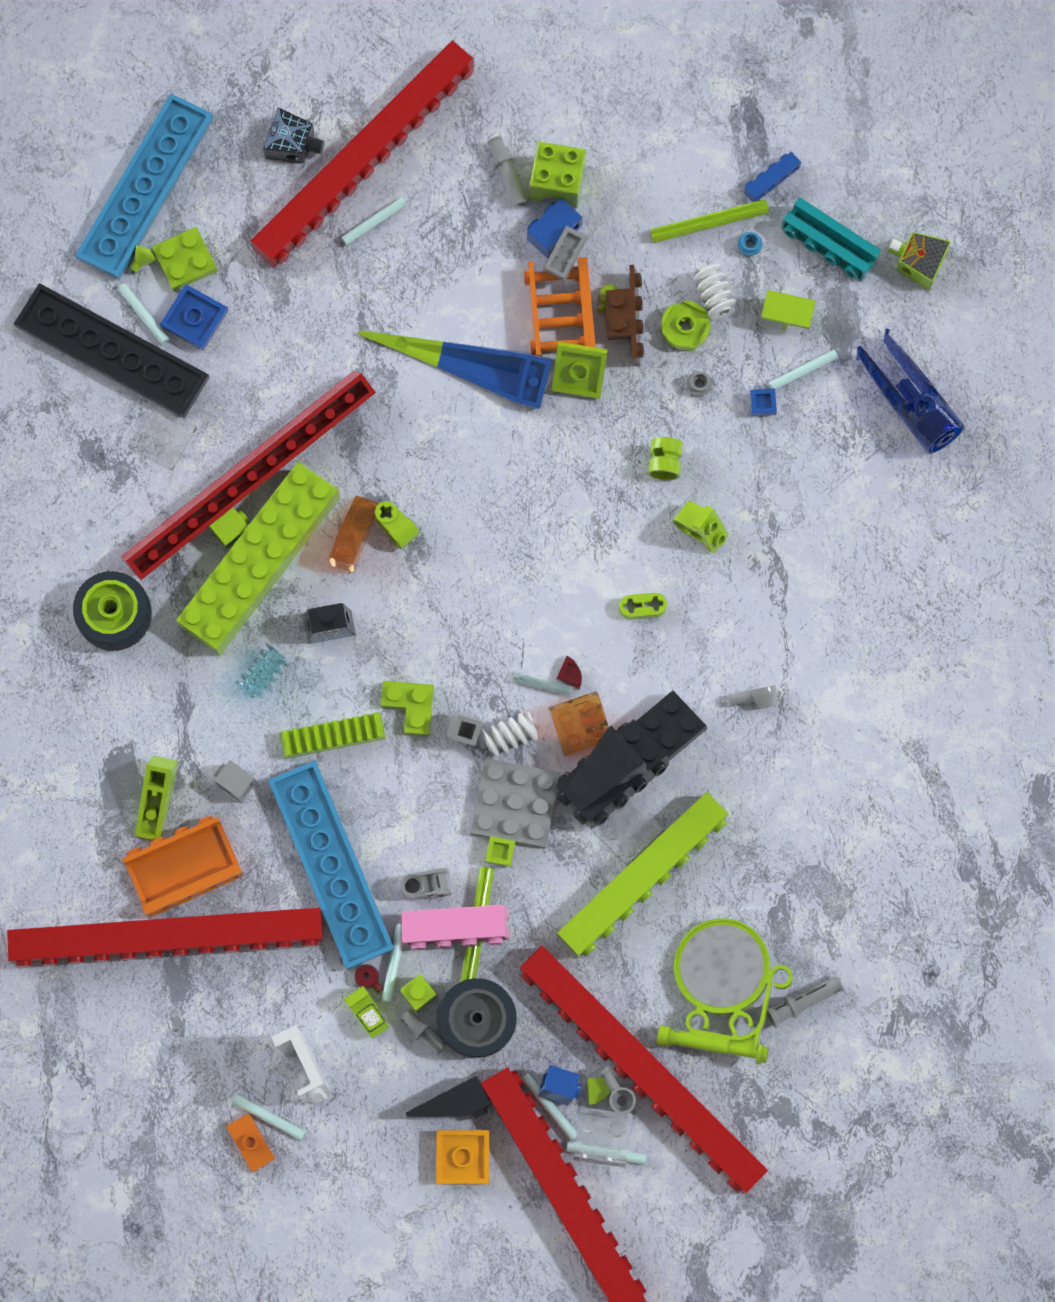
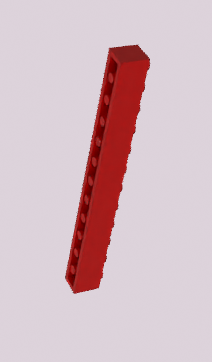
(363, 154)
(247, 474)
(165, 936)
(643, 1070)
(561, 1188)

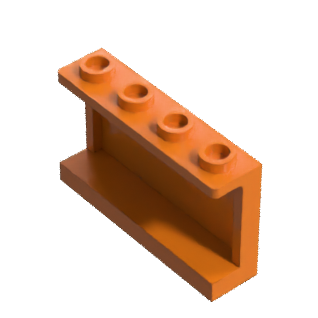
(182, 866)

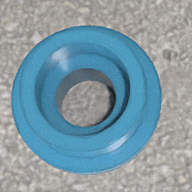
(750, 237)

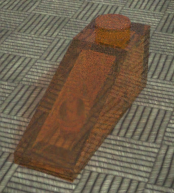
(353, 534)

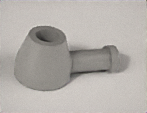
(763, 697)
(618, 1091)

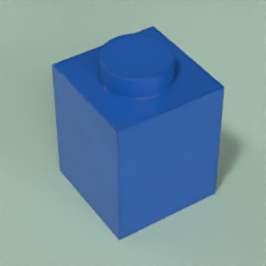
(559, 1085)

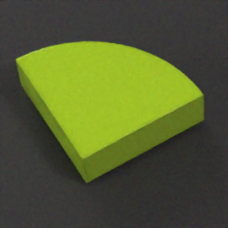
(597, 1090)

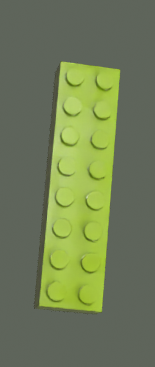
(258, 558)

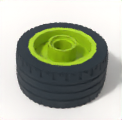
(109, 592)

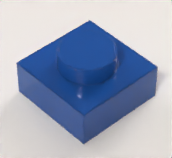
(763, 402)

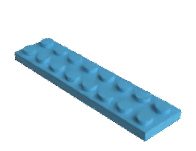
(144, 186)
(331, 865)

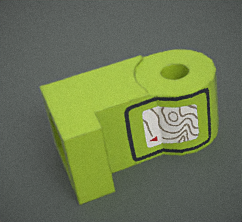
(367, 1012)

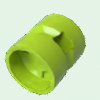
(665, 458)

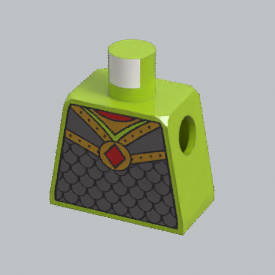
(920, 257)

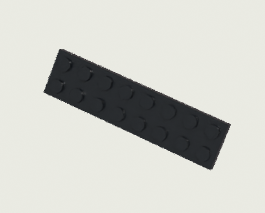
(111, 350)

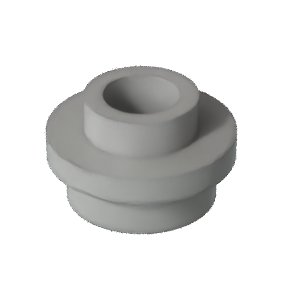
(699, 376)

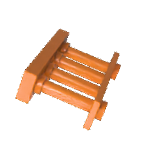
(582, 296)

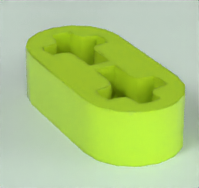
(642, 612)

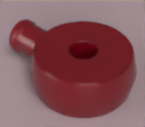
(372, 981)

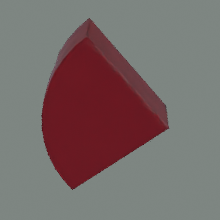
(570, 673)

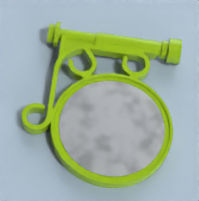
(722, 972)

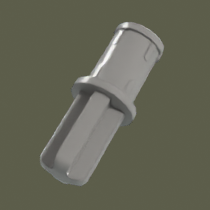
(423, 1031)

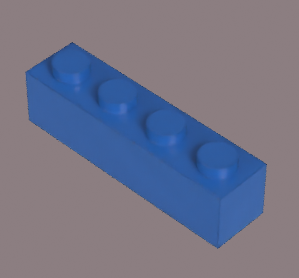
(772, 177)

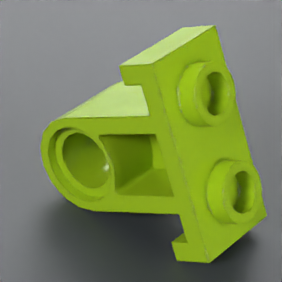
(701, 525)

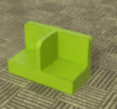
(788, 309)

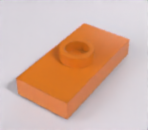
(250, 1142)

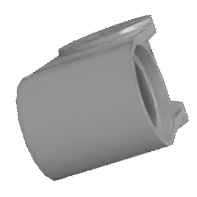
(428, 885)

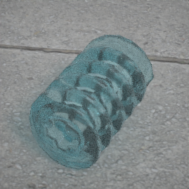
(262, 673)

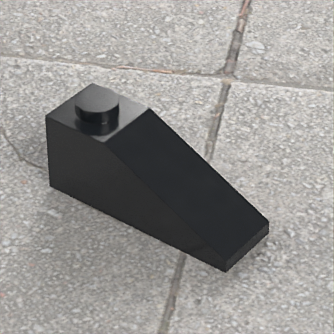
(459, 1102)

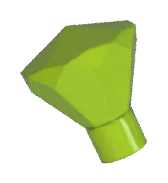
(142, 257)

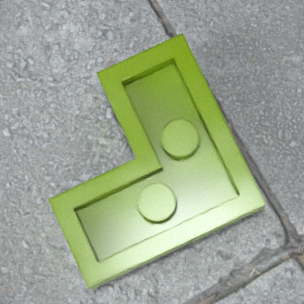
(415, 699)

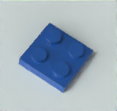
(194, 317)

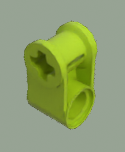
(398, 527)

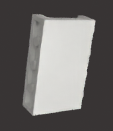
(294, 1040)

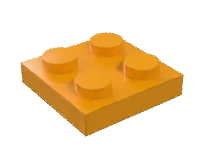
(462, 1156)

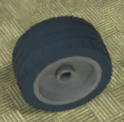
(462, 1032)

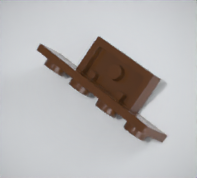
(623, 314)

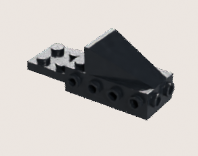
(628, 760)

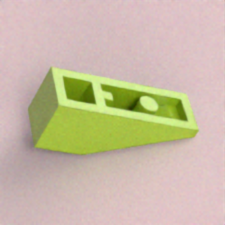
(156, 797)

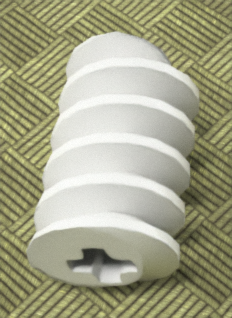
(713, 291)
(510, 734)

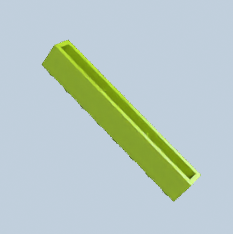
(642, 875)

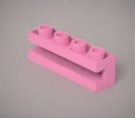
(455, 925)

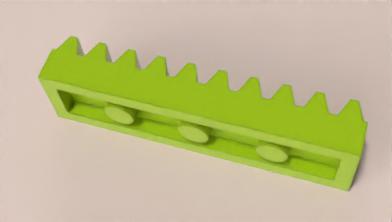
(332, 735)

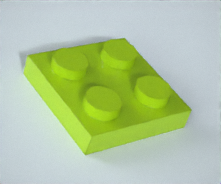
(184, 259)
(579, 370)

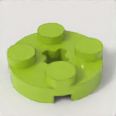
(688, 339)

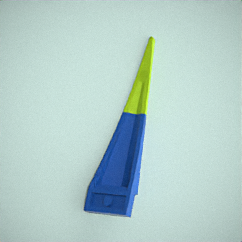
(505, 372)

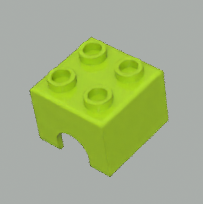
(557, 173)

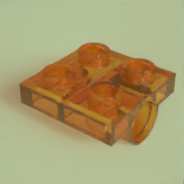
(579, 722)

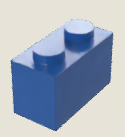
(547, 230)

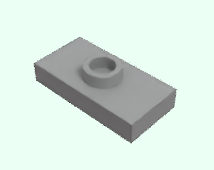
(565, 253)

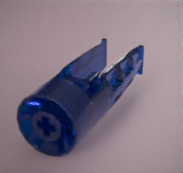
(933, 428)

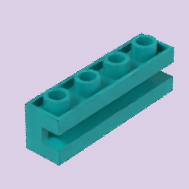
(830, 239)

